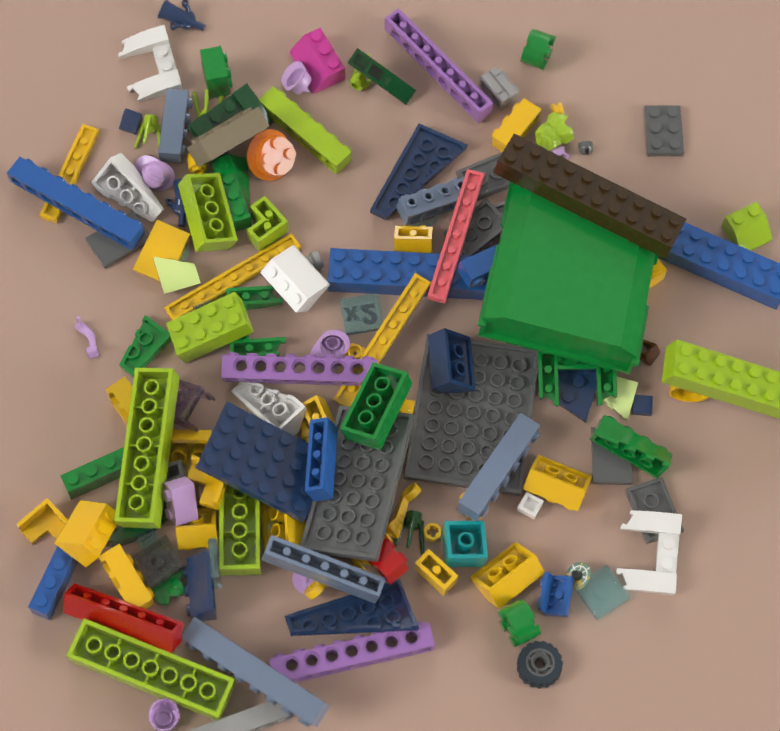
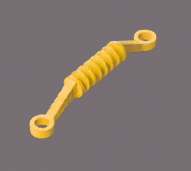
(393, 530)

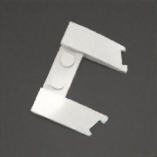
(168, 77)
(664, 577)

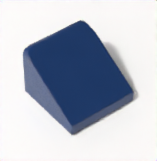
(130, 121)

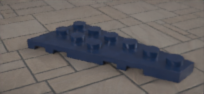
(420, 162)
(576, 391)
(356, 615)

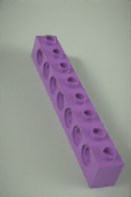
(438, 66)
(289, 376)
(363, 658)

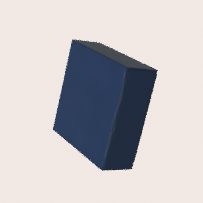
(642, 405)

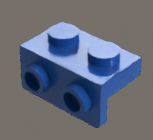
(555, 595)

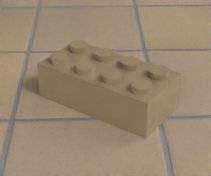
(227, 135)

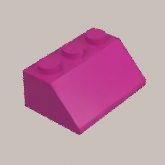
(319, 60)

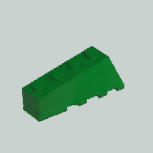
(235, 181)
(631, 446)

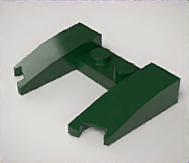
(231, 106)

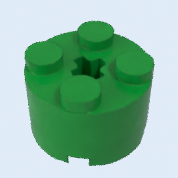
(537, 49)
(519, 622)

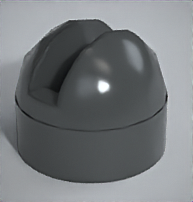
(585, 146)

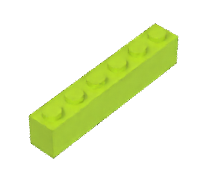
(306, 130)

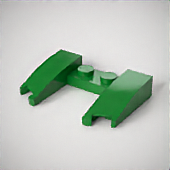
(256, 298)
(548, 377)

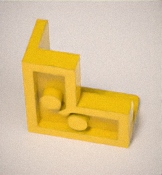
(213, 490)
(42, 520)

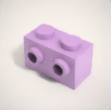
(180, 500)

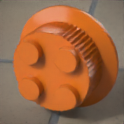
(270, 155)

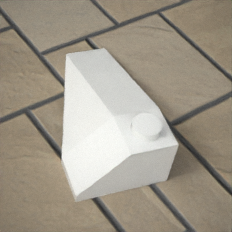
(125, 185)
(271, 406)

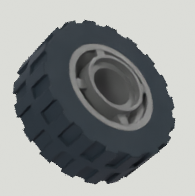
(548, 656)

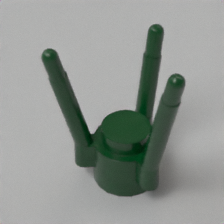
(413, 522)

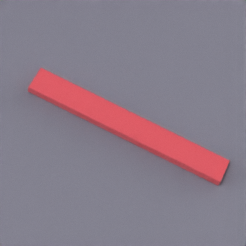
(456, 236)

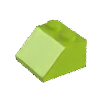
(748, 227)

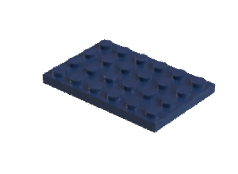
(258, 461)

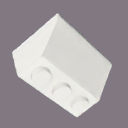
(295, 279)

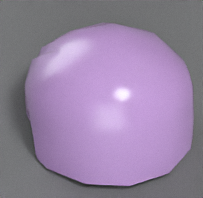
(164, 714)

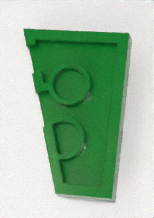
(146, 346)

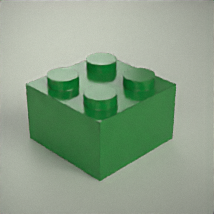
(216, 71)

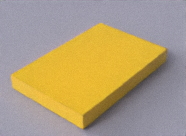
(164, 243)

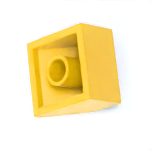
(199, 531)

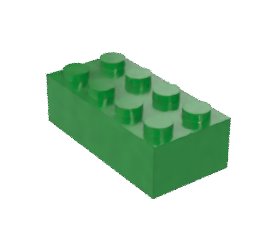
(376, 406)

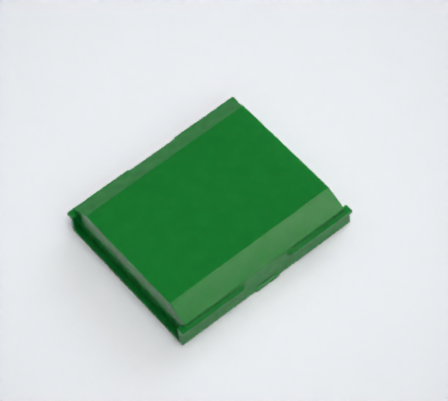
(566, 286)

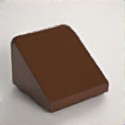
(649, 352)

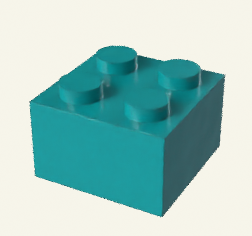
(464, 543)

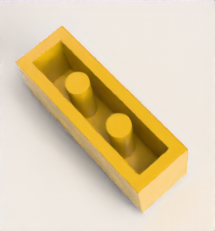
(520, 122)

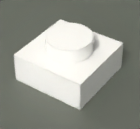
(530, 505)

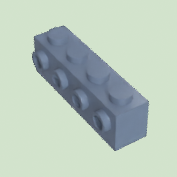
(174, 126)
(429, 202)

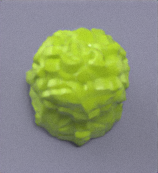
(554, 132)

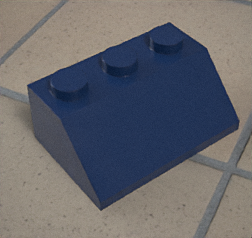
(451, 362)
(200, 588)

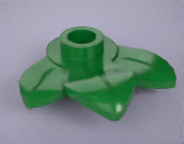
(171, 588)

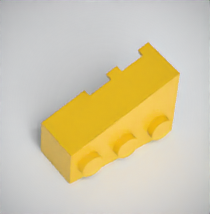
(120, 397)
(125, 578)

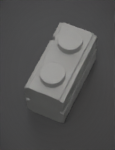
(499, 88)

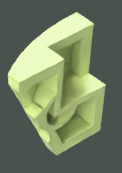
(176, 274)
(625, 395)

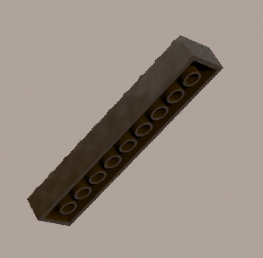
(589, 195)

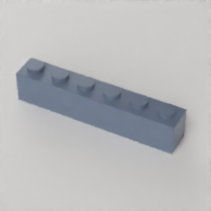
(498, 467)
(323, 569)

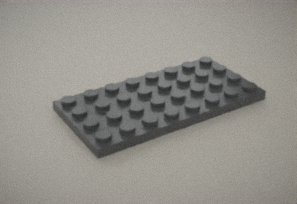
(363, 495)

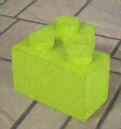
(269, 225)

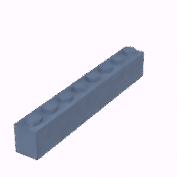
(256, 672)

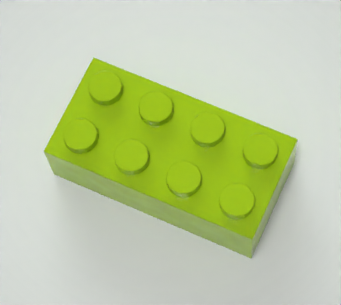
(207, 212)
(209, 327)

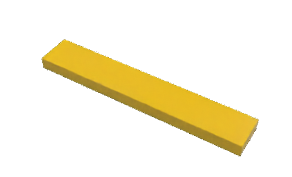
(73, 166)

